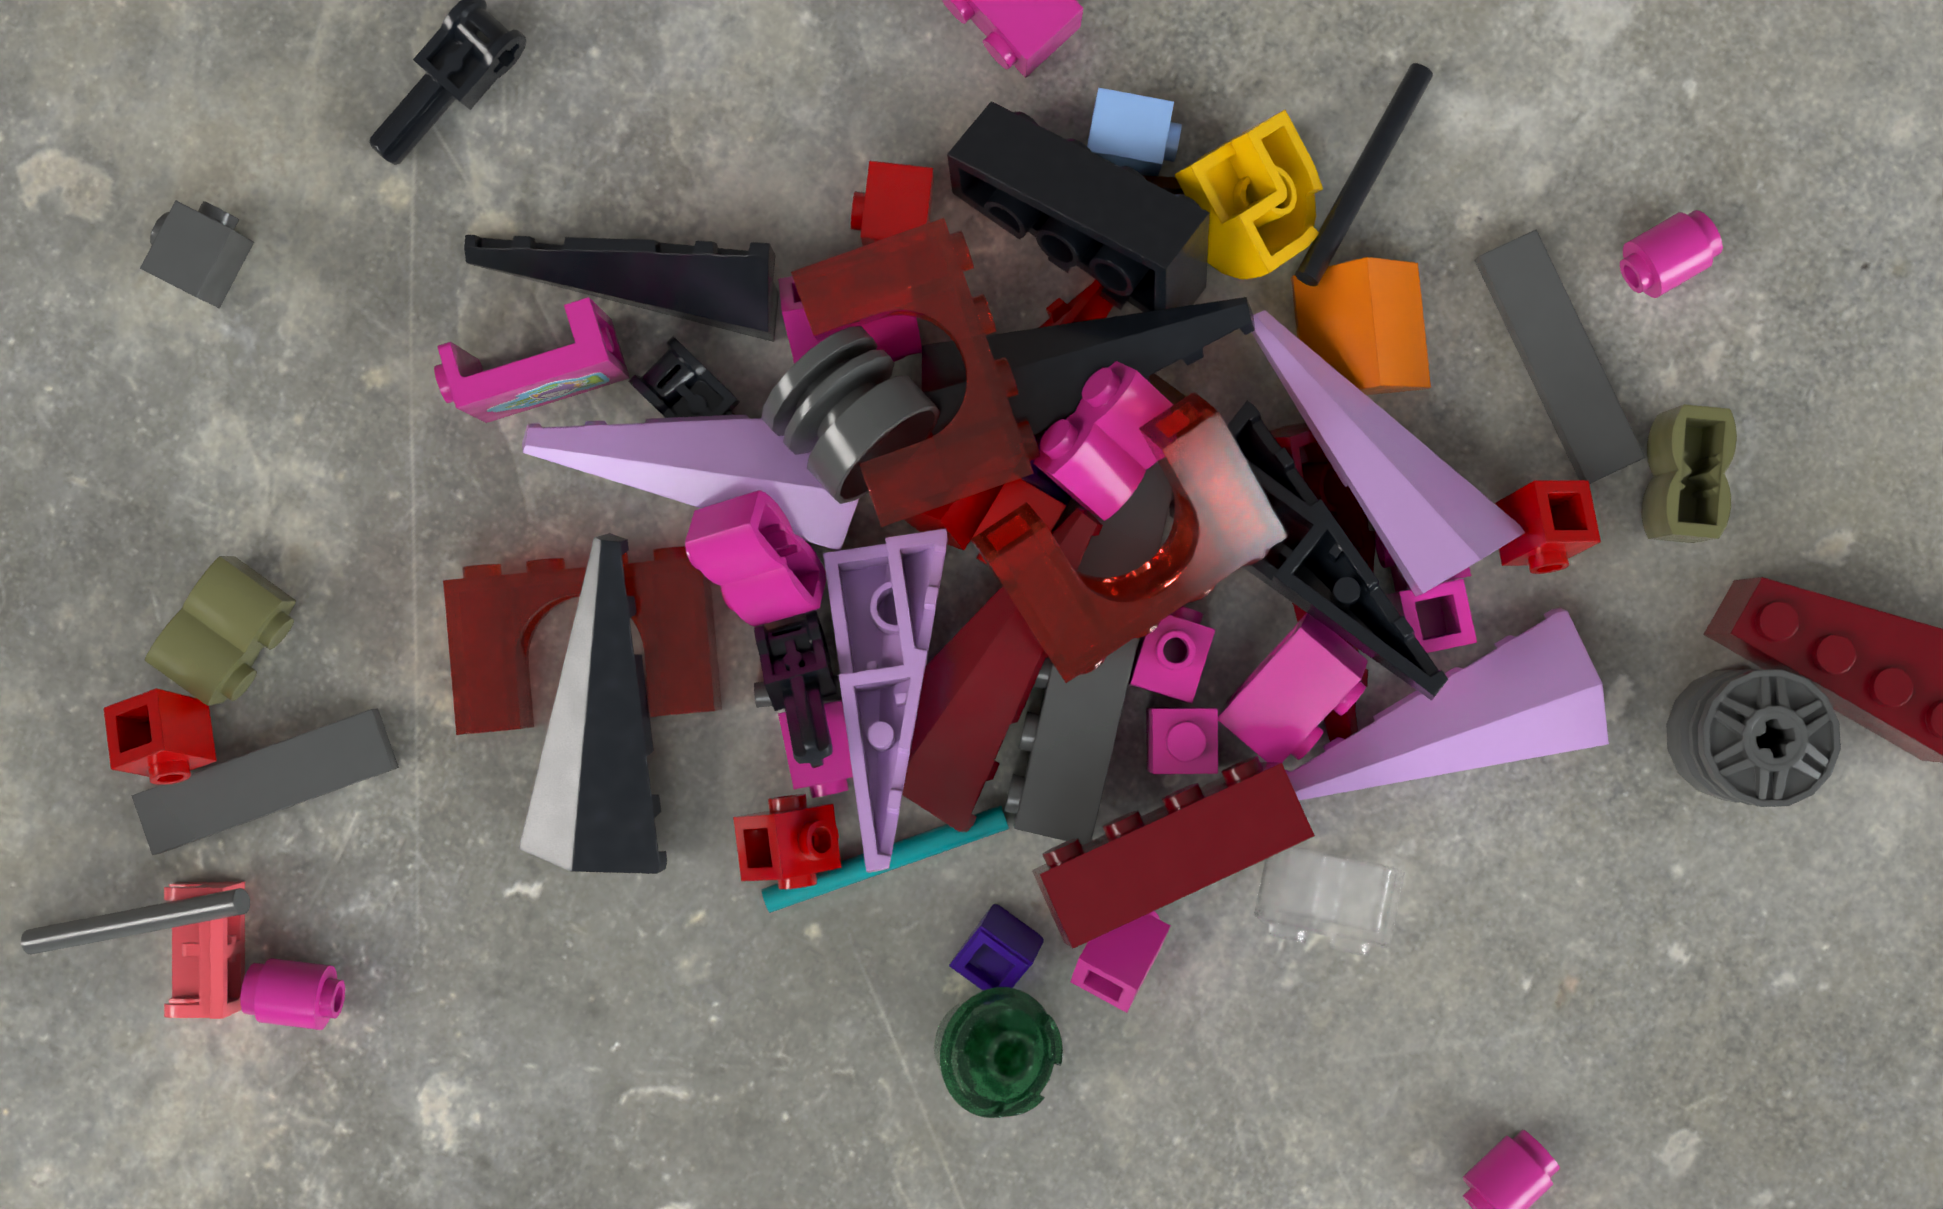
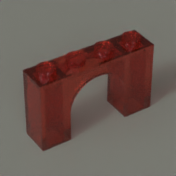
(924, 278)
(1216, 529)
(497, 614)

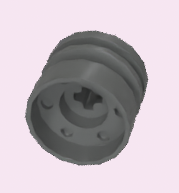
(847, 410)
(1717, 727)

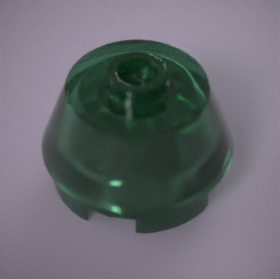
(997, 1052)

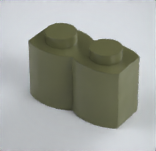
(1688, 459)
(222, 631)

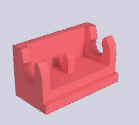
(206, 958)

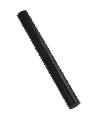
(1364, 174)

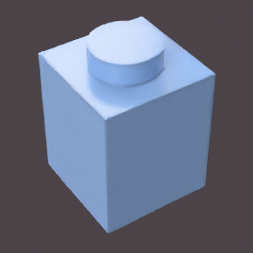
(1133, 131)

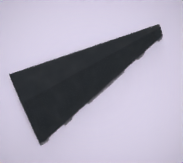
(684, 281)
(1059, 359)
(1322, 567)
(593, 776)

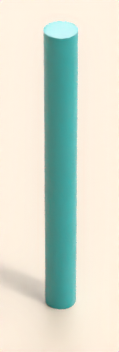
(903, 853)

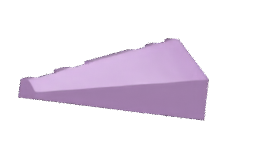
(700, 465)
(1413, 498)
(882, 630)
(1509, 706)

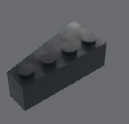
(1083, 210)

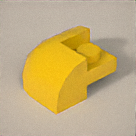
(1257, 198)

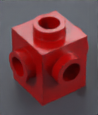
(788, 842)

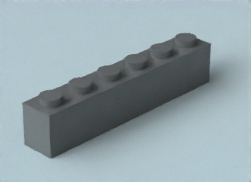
(1080, 718)

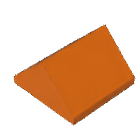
(1367, 323)

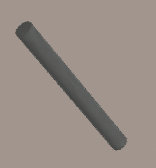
(136, 921)

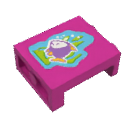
(540, 379)

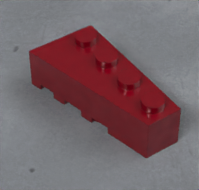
(1864, 660)
(1171, 850)

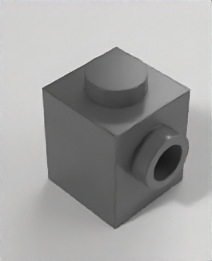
(197, 251)

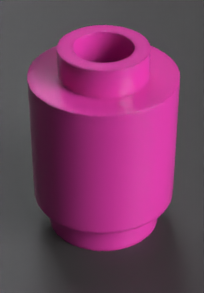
(1670, 253)
(292, 993)
(1511, 1174)

